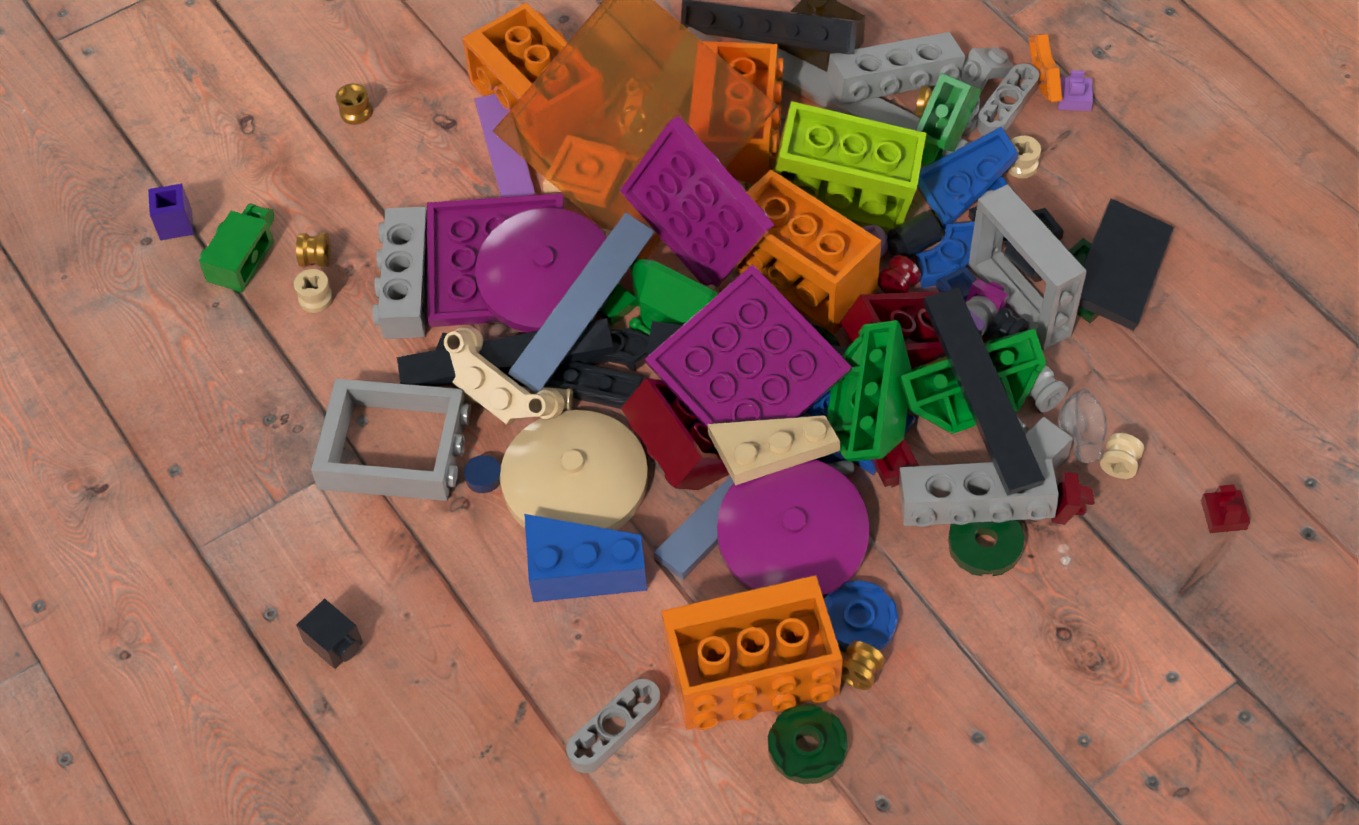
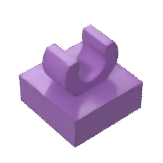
(1076, 92)

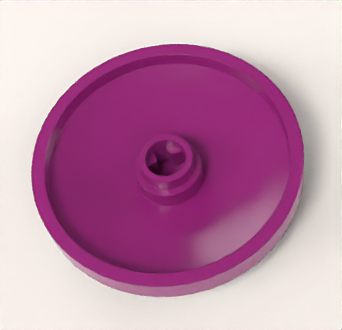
(533, 263)
(794, 528)

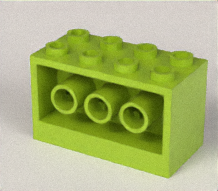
(851, 163)

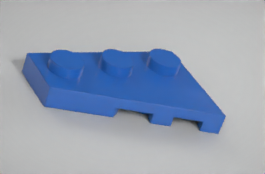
(965, 174)

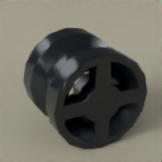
(1006, 324)

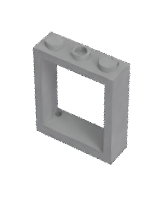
(1005, 215)
(409, 483)

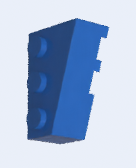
(581, 560)

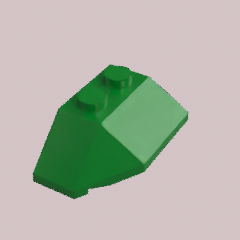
(666, 294)
(935, 393)
(870, 403)

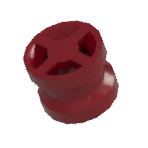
(899, 275)

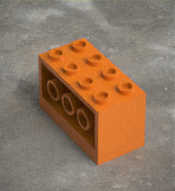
(511, 53)
(761, 68)
(812, 253)
(752, 653)

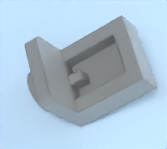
(985, 64)

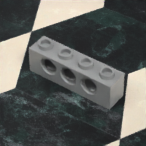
(894, 67)
(403, 273)
(970, 495)

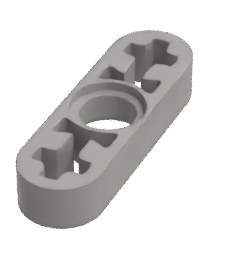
(1009, 88)
(642, 714)

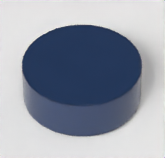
(482, 474)

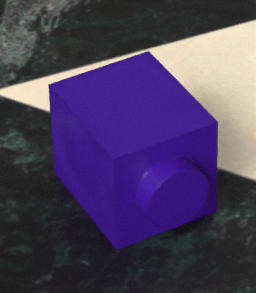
(170, 211)

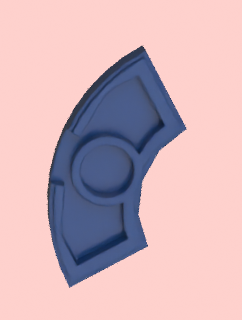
(948, 255)

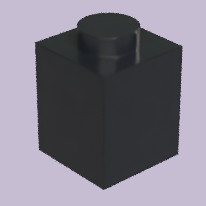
(330, 634)

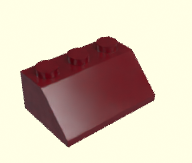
(673, 436)

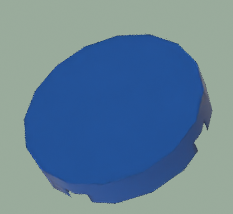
(862, 614)

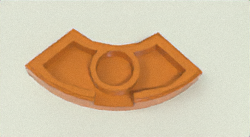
(1048, 70)

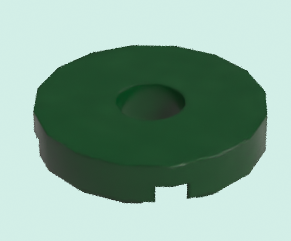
(986, 560)
(801, 765)

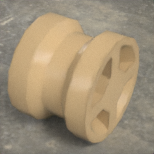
(1028, 153)
(313, 299)
(1122, 455)

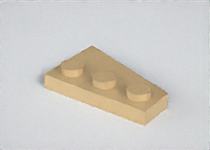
(772, 445)

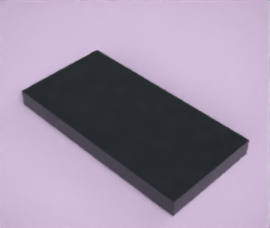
(1123, 263)

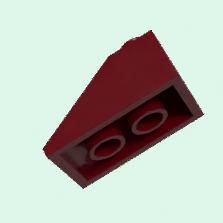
(908, 310)

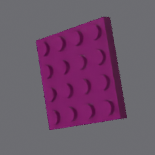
(695, 204)
(453, 244)
(748, 357)

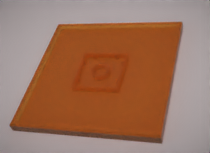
(614, 95)

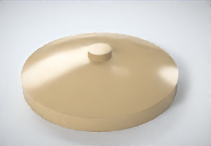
(575, 470)

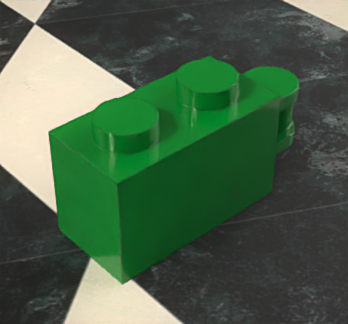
(946, 116)
(238, 247)

